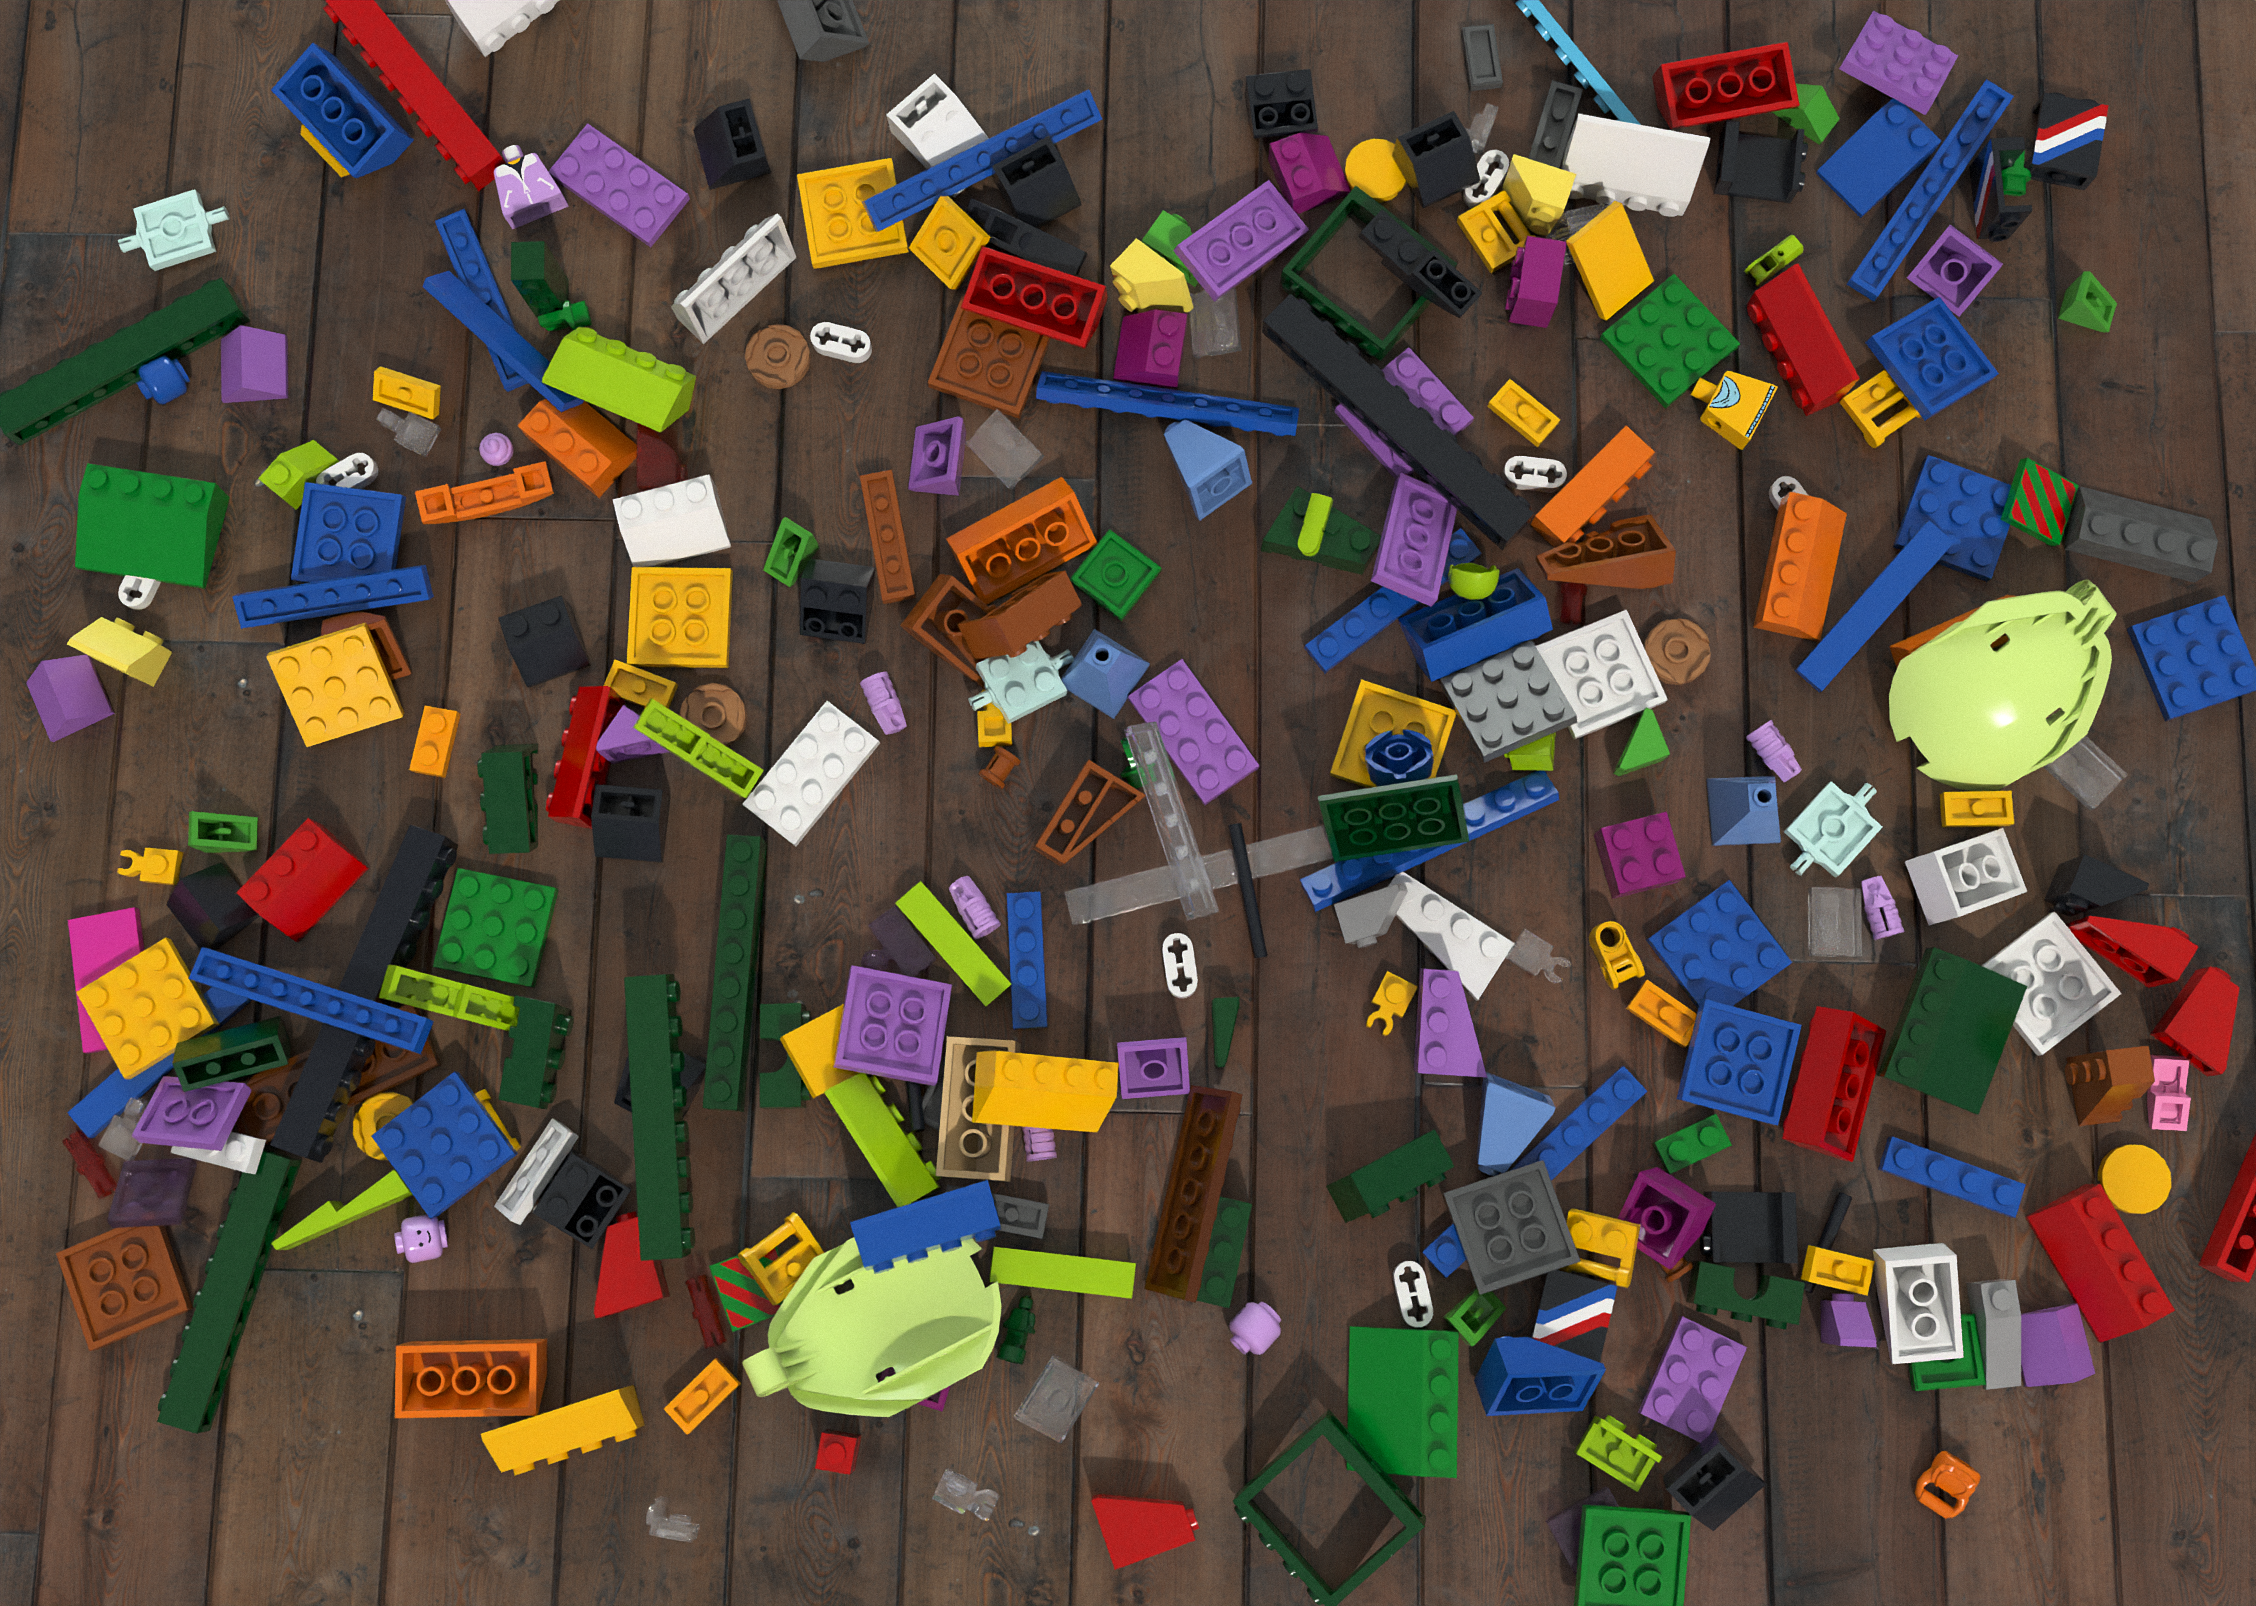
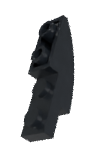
(1026, 240)
(1417, 267)

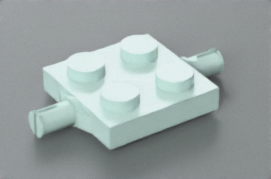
(174, 230)
(1021, 682)
(1833, 829)

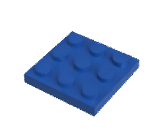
(1931, 358)
(1965, 509)
(346, 532)
(2194, 658)
(1719, 948)
(1739, 1061)
(444, 1145)

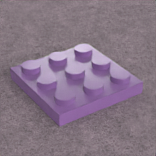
(1899, 62)
(1423, 391)
(892, 1025)

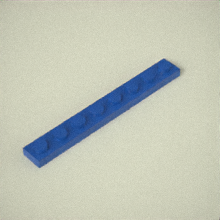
(977, 162)
(1930, 190)
(1167, 403)
(1482, 816)
(311, 1000)
(1556, 1150)

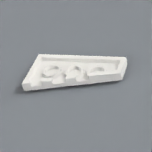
(1452, 935)

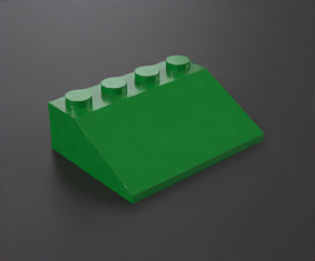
(148, 525)
(1405, 1398)

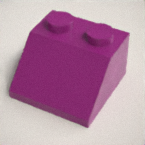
(1307, 171)
(1151, 348)
(1668, 1215)

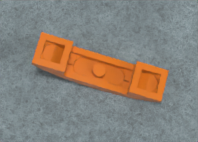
(485, 497)

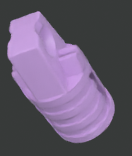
(884, 702)
(1774, 751)
(1876, 897)
(973, 907)
(1039, 1143)

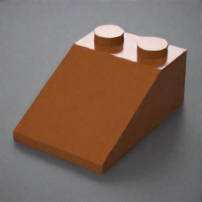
(936, 620)

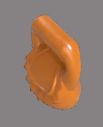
(1953, 1477)

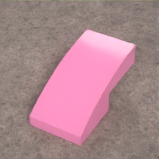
(2166, 1097)

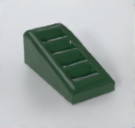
(1223, 1023)

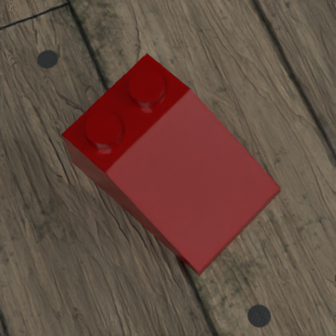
(2143, 951)

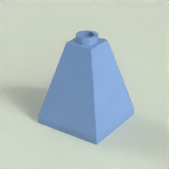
(1207, 465)
(1104, 673)
(1743, 810)
(1508, 1122)

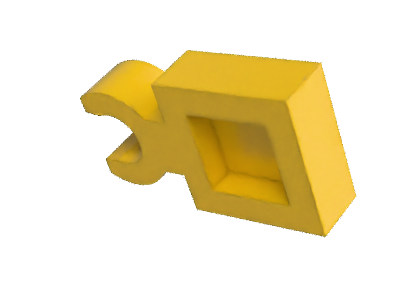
(993, 727)
(156, 865)
(1392, 998)

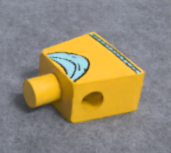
(1734, 405)

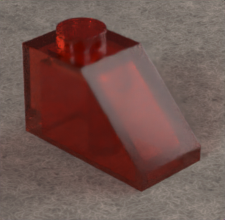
(657, 462)

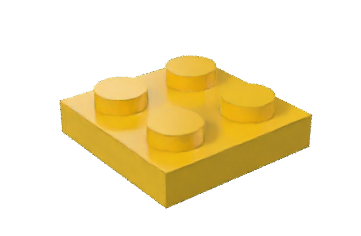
(949, 242)

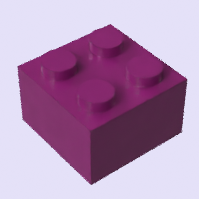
(1535, 281)
(1639, 855)

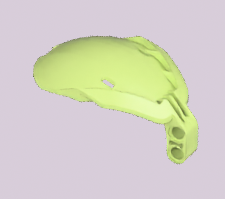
(1986, 710)
(920, 1318)

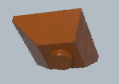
(382, 635)

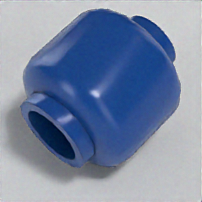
(162, 380)

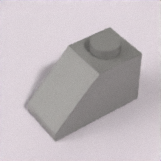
(1369, 914)

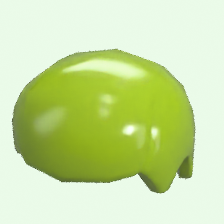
(1473, 580)

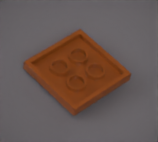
(988, 362)
(123, 1283)

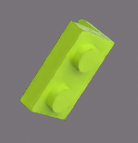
(1617, 1452)

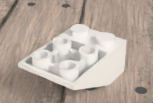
(934, 124)

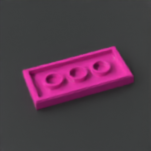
(97, 947)

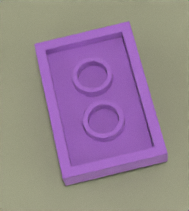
(191, 1118)
(1692, 1379)

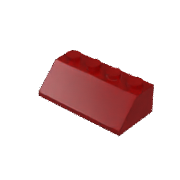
(1726, 86)
(1035, 297)
(1802, 341)
(581, 763)
(1834, 1083)
(2099, 1263)

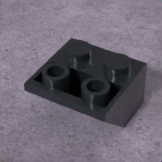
(1280, 103)
(731, 145)
(1437, 159)
(1036, 184)
(836, 600)
(630, 823)
(581, 1199)
(1712, 1481)

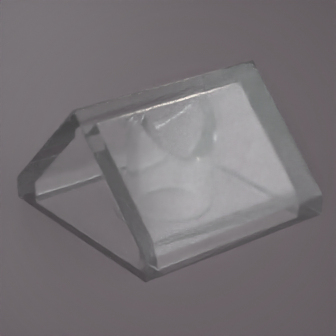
(1056, 1399)

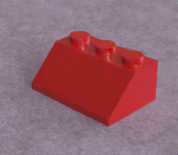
(302, 880)

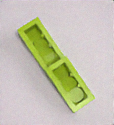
(698, 748)
(953, 943)
(449, 998)
(335, 1215)
(1062, 1272)

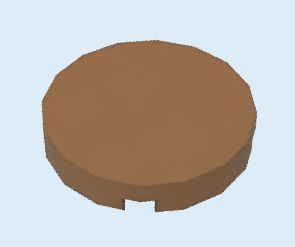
(778, 356)
(1677, 651)
(716, 712)

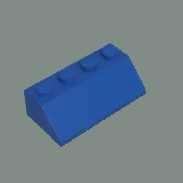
(341, 113)
(1467, 631)
(926, 1226)

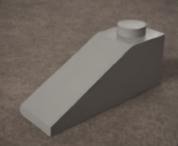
(1998, 1330)

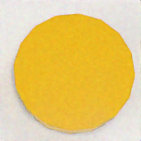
(1374, 170)
(373, 1116)
(2135, 1179)

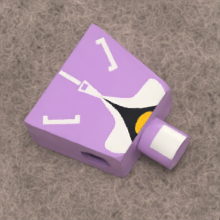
(526, 188)

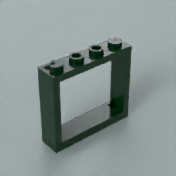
(1365, 209)
(1369, 1471)

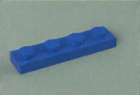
(1027, 960)
(1951, 1177)

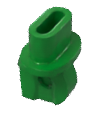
(2015, 178)
(572, 316)
(1130, 772)

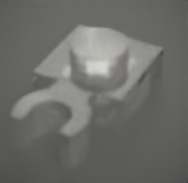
(1533, 954)

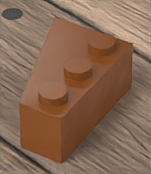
(1022, 618)
(1085, 812)
(2108, 1082)

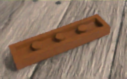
(887, 536)

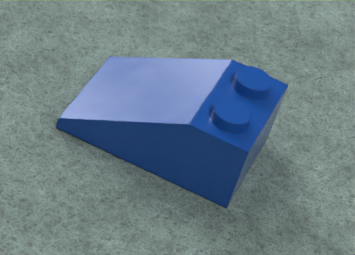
(1878, 157)
(1534, 1378)

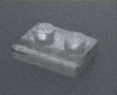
(1214, 324)
(1004, 449)
(2086, 773)
(1834, 922)

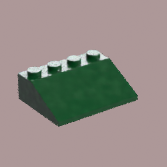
(1394, 818)
(1952, 1030)

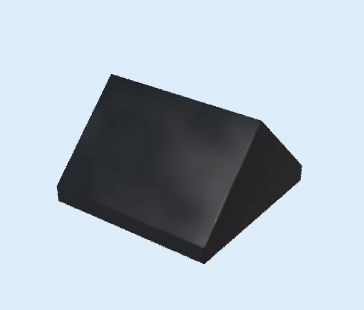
(210, 907)

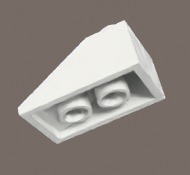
(1965, 876)
(1919, 1302)

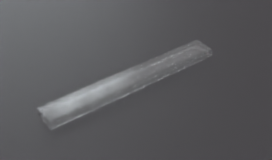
(1158, 885)

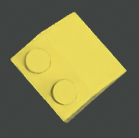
(1537, 192)
(1149, 281)
(123, 649)

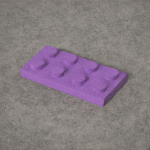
(619, 185)
(1241, 240)
(1414, 540)
(1194, 732)

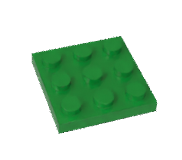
(1669, 341)
(496, 927)
(1632, 1557)

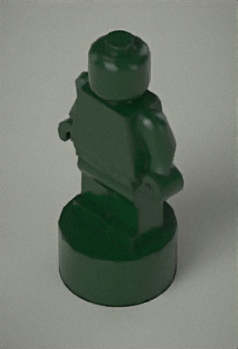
(1019, 1325)

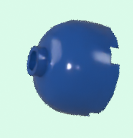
(1399, 758)

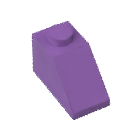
(1846, 1322)

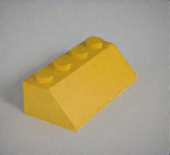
(1043, 1091)
(565, 1429)

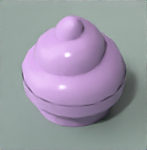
(496, 449)

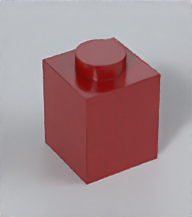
(838, 1451)

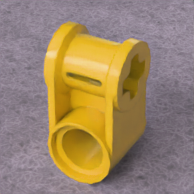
(1616, 956)

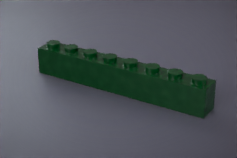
(114, 363)
(735, 973)
(658, 1117)
(227, 1294)

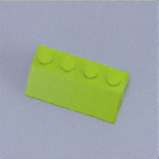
(620, 379)
(883, 1140)

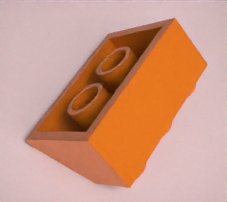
(580, 443)

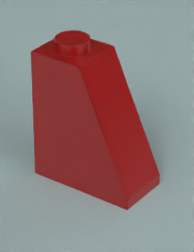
(2201, 1020)
(623, 1277)
(1142, 1526)

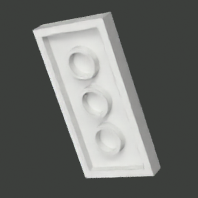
(811, 773)

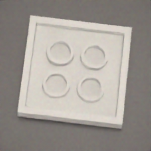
(1603, 673)
(2061, 982)

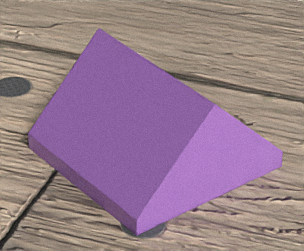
(1955, 270)
(253, 365)
(938, 457)
(68, 695)
(623, 742)
(1153, 1068)
(2054, 1347)

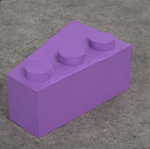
(1445, 1028)

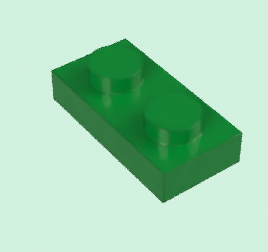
(1691, 1144)

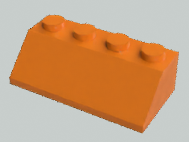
(1022, 541)
(1800, 567)
(470, 1378)

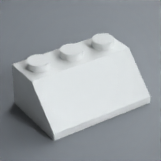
(672, 522)

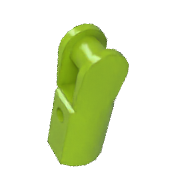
(1775, 259)
(1314, 524)

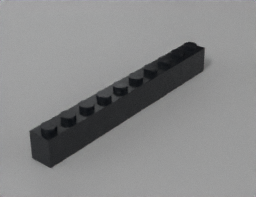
(1397, 421)
(388, 938)

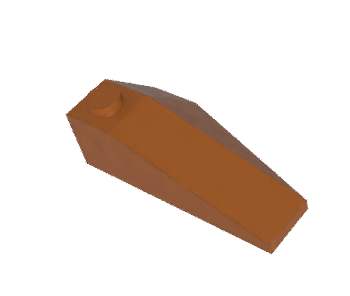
(1626, 556)

